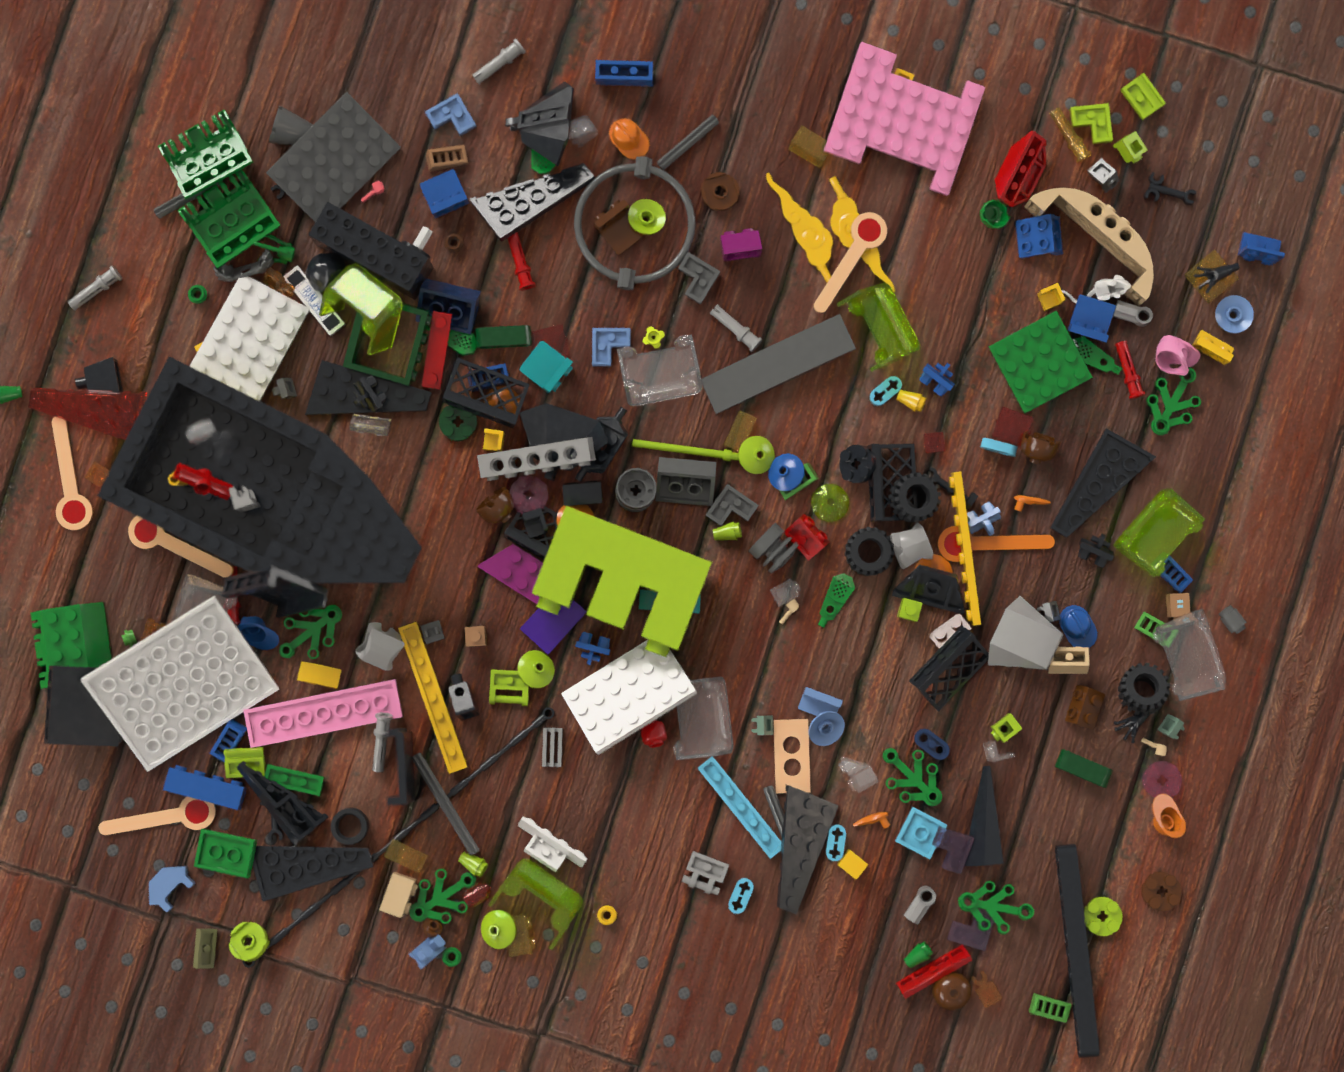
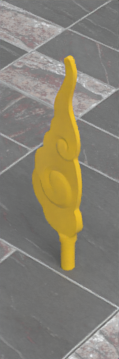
(841, 221)
(807, 230)

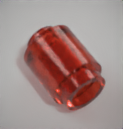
(477, 894)

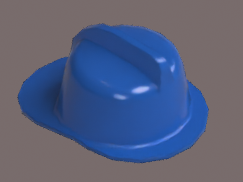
(1078, 626)
(257, 633)

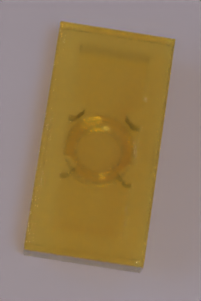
(740, 430)
(406, 855)

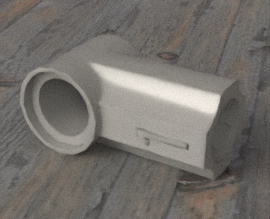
(1130, 313)
(919, 906)

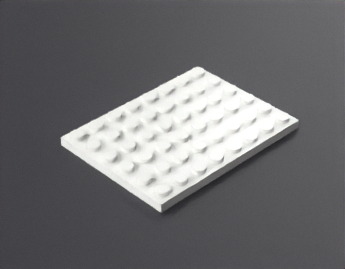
(180, 683)

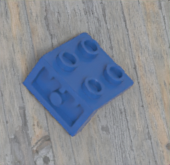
(444, 193)
(1039, 236)
(1260, 248)
(1091, 318)

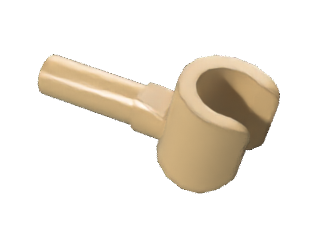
(793, 606)
(1160, 749)

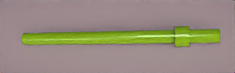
(727, 455)

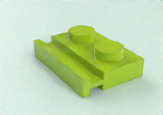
(1143, 96)
(252, 757)

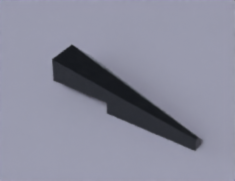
(291, 814)
(984, 826)

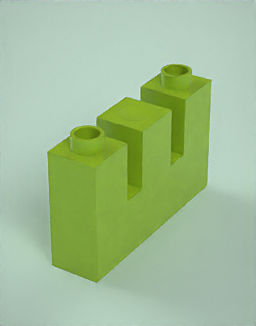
(626, 564)

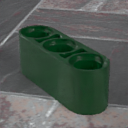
(503, 337)
(1083, 768)

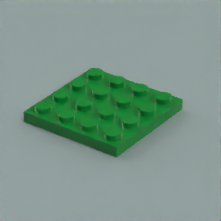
(1040, 362)

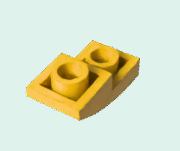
(319, 675)

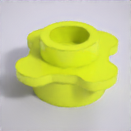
(654, 342)

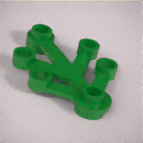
(1171, 405)
(313, 630)
(914, 779)
(439, 898)
(992, 906)

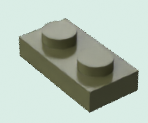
(205, 948)

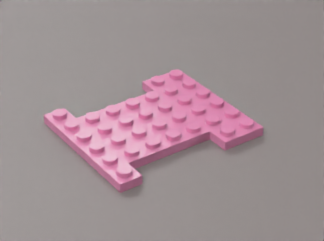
(902, 118)

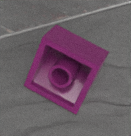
(740, 245)

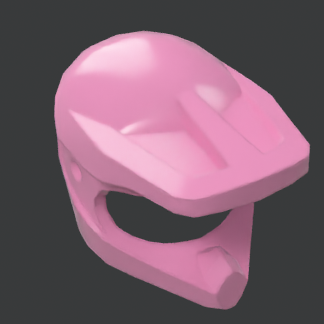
(1176, 351)

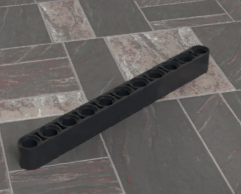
(1077, 951)

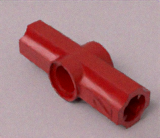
(202, 481)

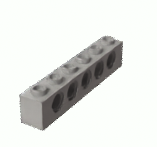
(583, 447)

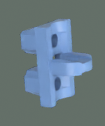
(984, 521)
(428, 950)

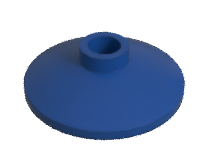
(792, 477)

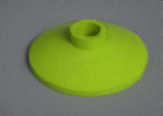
(646, 209)
(748, 454)
(529, 673)
(505, 929)

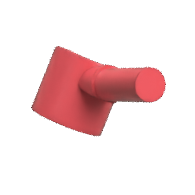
(378, 188)

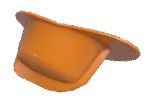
(629, 138)
(1167, 817)

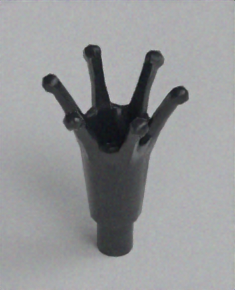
(1216, 274)
(1134, 723)

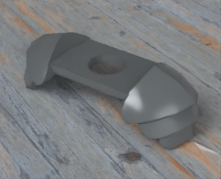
(229, 273)

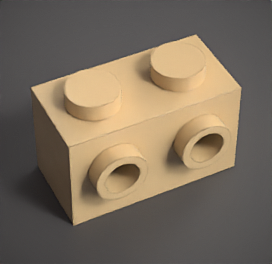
(1070, 661)
(398, 895)

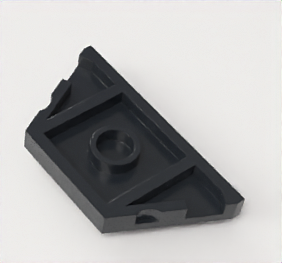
(932, 588)

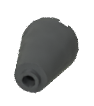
(288, 127)

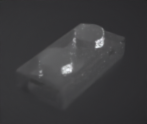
(370, 424)

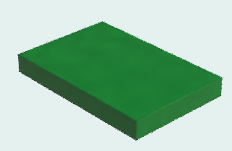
(225, 853)

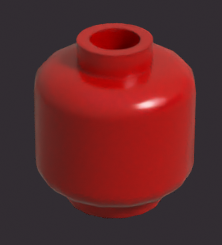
(654, 734)

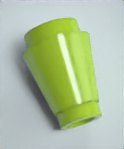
(730, 531)
(474, 864)

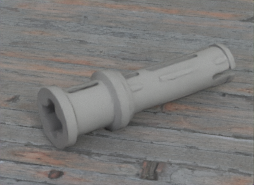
(506, 56)
(102, 283)
(743, 333)
(382, 727)

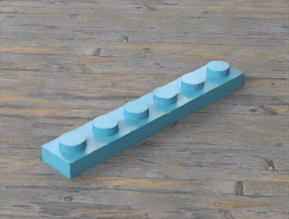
(741, 807)

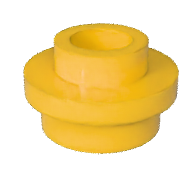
(607, 908)

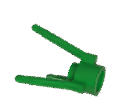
(285, 252)

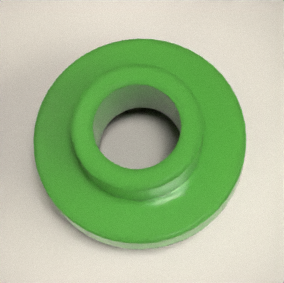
(129, 638)

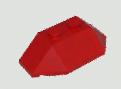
(1021, 169)

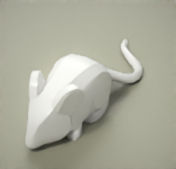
(1107, 288)

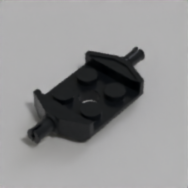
(615, 435)

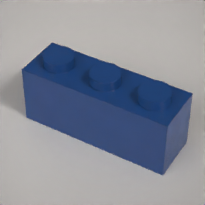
(624, 73)

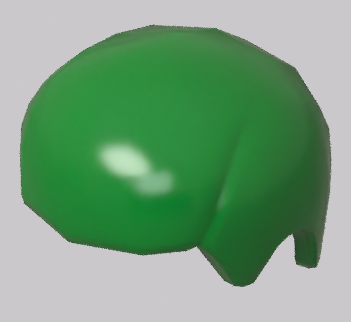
(994, 214)

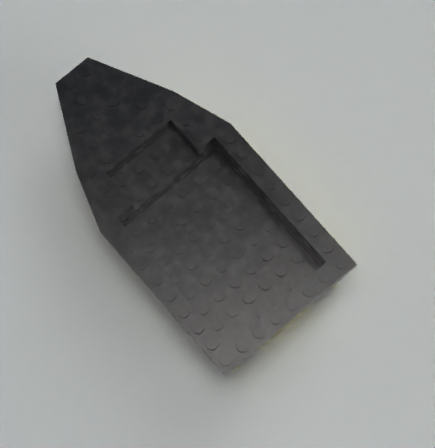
(316, 504)

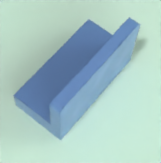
(817, 702)

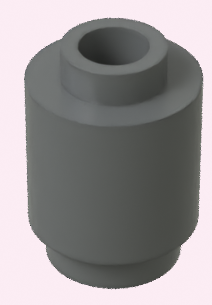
(1232, 619)

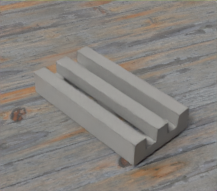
(544, 750)

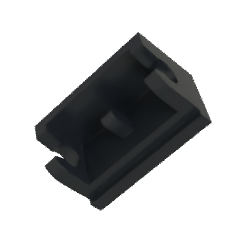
(582, 492)

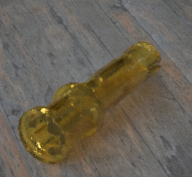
(1074, 142)

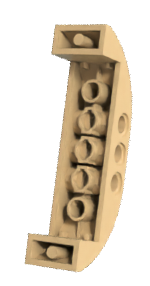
(1079, 208)

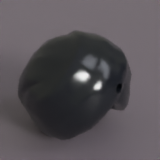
(323, 270)

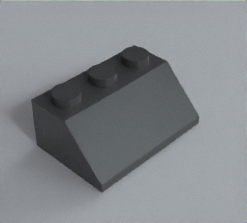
(685, 481)

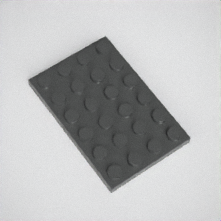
(333, 158)

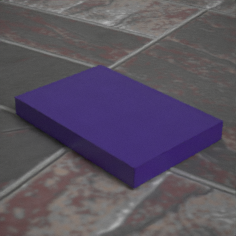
(549, 629)

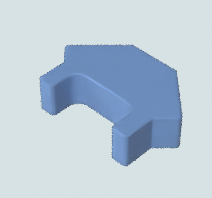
(165, 883)

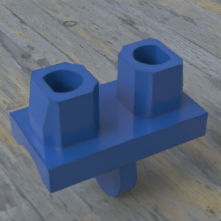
(931, 373)
(602, 647)

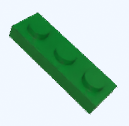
(295, 779)

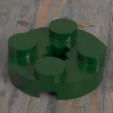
(450, 430)

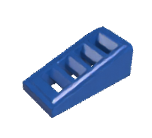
(502, 367)
(1176, 567)
(234, 725)

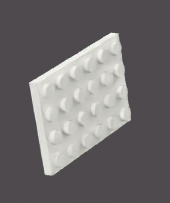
(250, 337)
(627, 695)

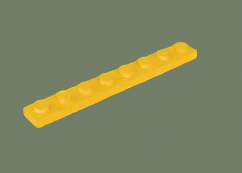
(965, 556)
(433, 697)

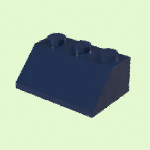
(450, 299)

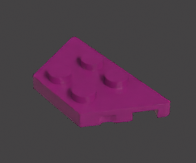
(514, 569)

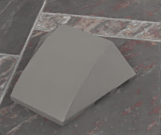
(1023, 638)

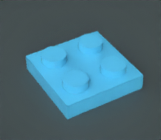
(919, 832)

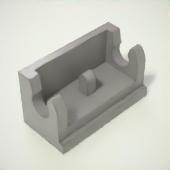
(243, 501)

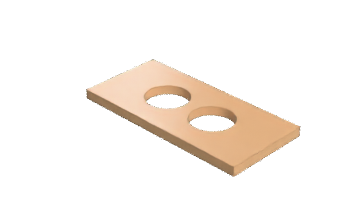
(799, 729)

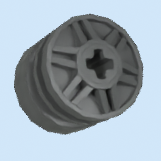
(633, 479)
(773, 548)

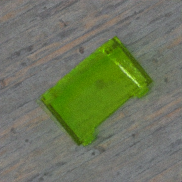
(1158, 531)

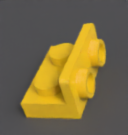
(1213, 347)

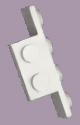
(547, 848)

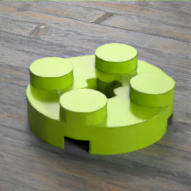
(1110, 924)
(259, 941)

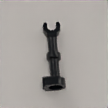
(969, 501)

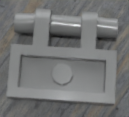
(707, 867)

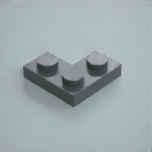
(702, 274)
(729, 501)

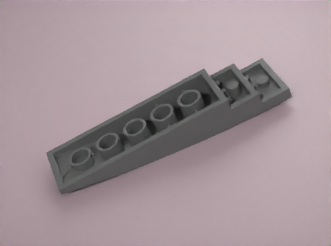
(778, 364)

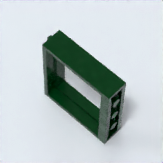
(416, 354)

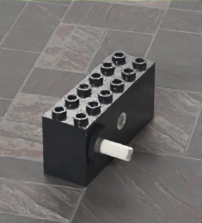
(385, 258)

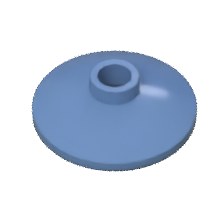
(1242, 310)
(827, 734)

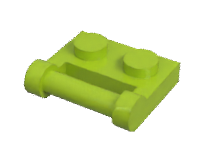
(507, 681)

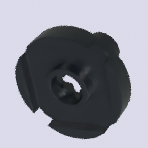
(847, 463)

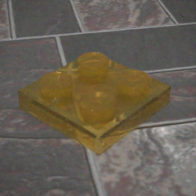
(1212, 260)

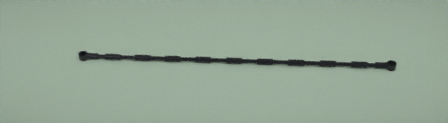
(404, 832)

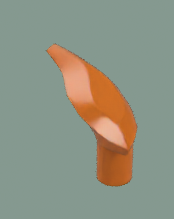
(1028, 500)
(870, 819)

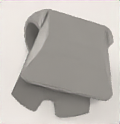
(911, 546)
(380, 646)

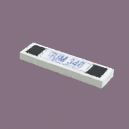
(312, 300)

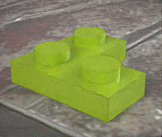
(1095, 116)

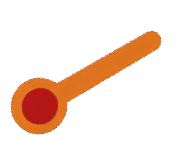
(950, 550)

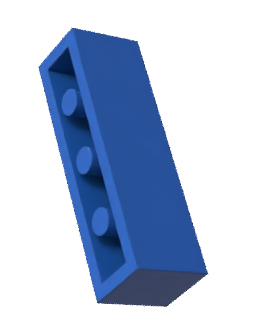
(205, 788)

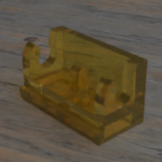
(809, 146)

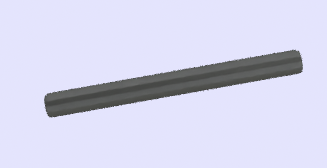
(445, 804)

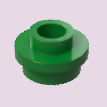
(197, 288)
(445, 956)

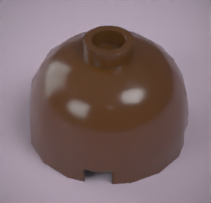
(1039, 447)
(497, 507)
(951, 991)

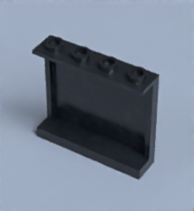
(277, 587)
(73, 713)
(405, 767)

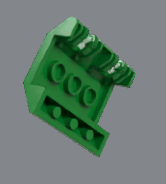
(207, 157)
(230, 219)
(71, 637)

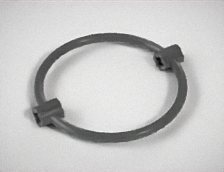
(642, 169)

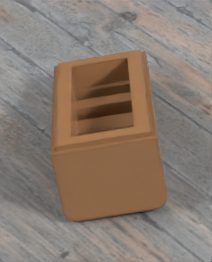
(447, 164)

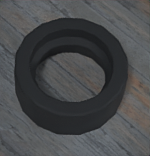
(335, 826)

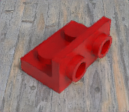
(807, 535)

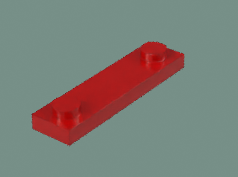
(436, 350)
(934, 971)

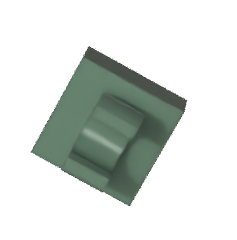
(764, 725)
(1171, 726)

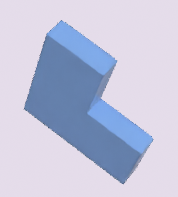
(453, 110)
(603, 340)

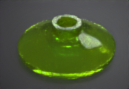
(822, 509)

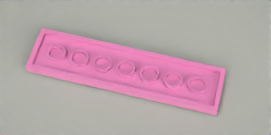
(321, 713)

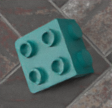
(546, 367)

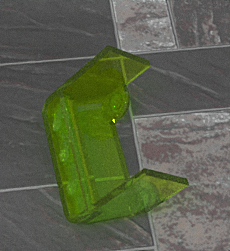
(370, 299)
(885, 322)
(546, 887)

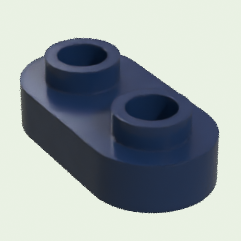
(931, 744)

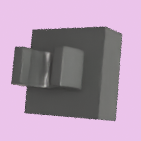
(285, 388)
(1051, 611)
(432, 632)

